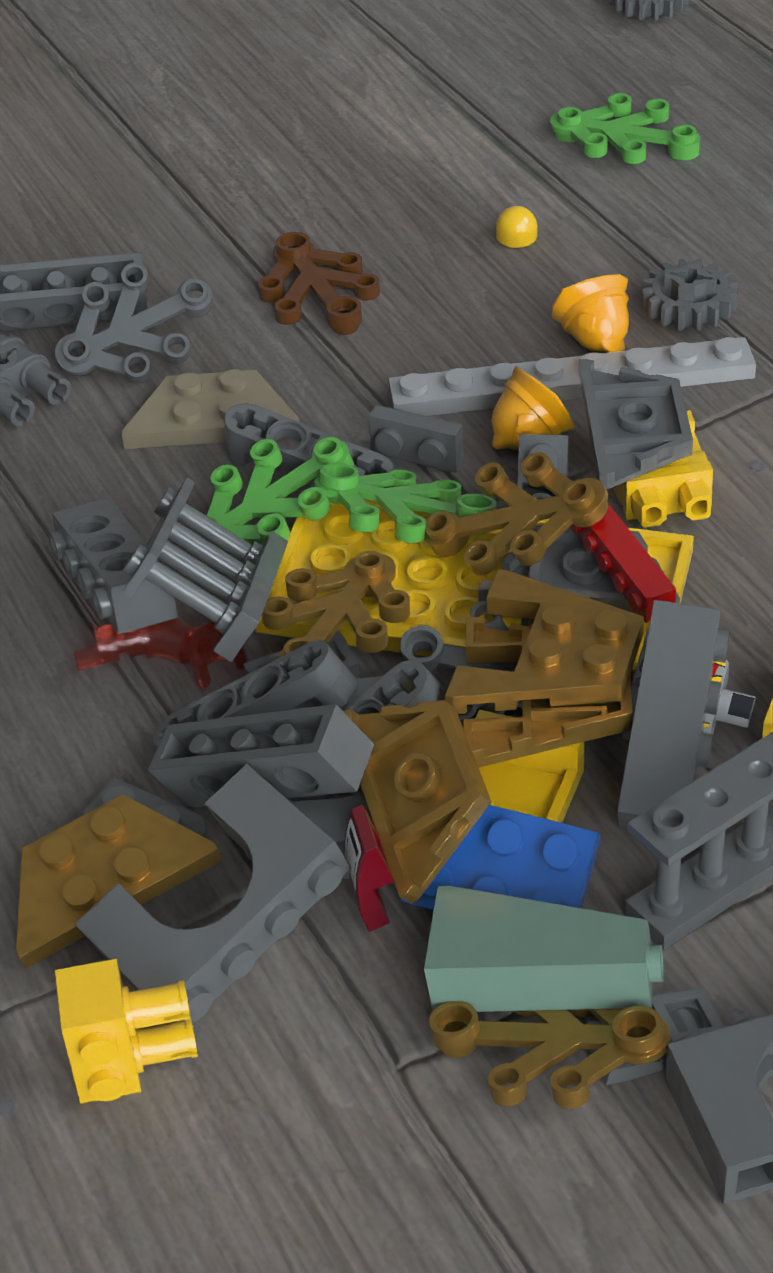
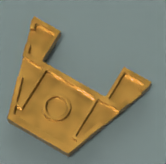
(572, 654)
(540, 726)

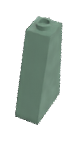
(536, 955)

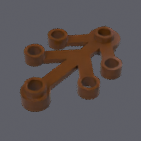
(296, 252)

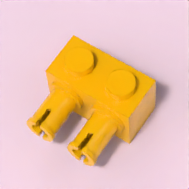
(103, 1030)

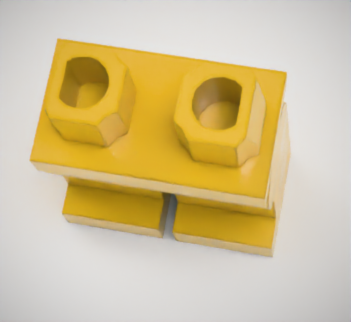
(670, 489)

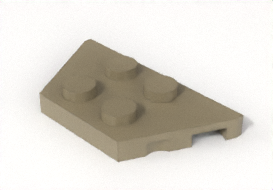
(193, 408)

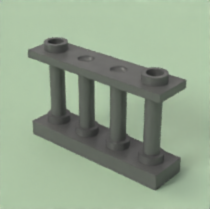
(250, 576)
(727, 865)

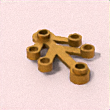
(575, 503)
(364, 575)
(628, 1036)

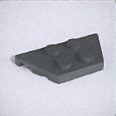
(633, 422)
(571, 569)

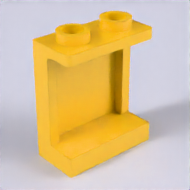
(537, 782)

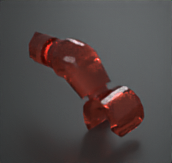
(169, 640)

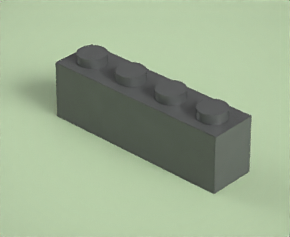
(672, 705)

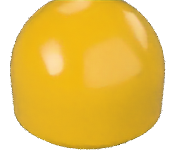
(516, 227)

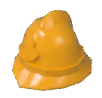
(595, 312)
(527, 409)

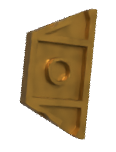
(420, 789)
(88, 857)

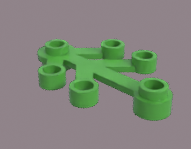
(625, 132)
(401, 496)
(269, 500)

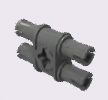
(22, 373)

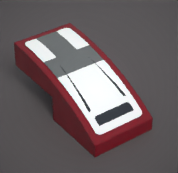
(368, 867)

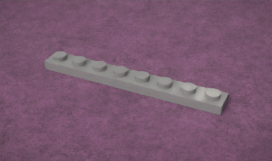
(482, 386)

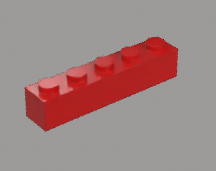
(626, 563)

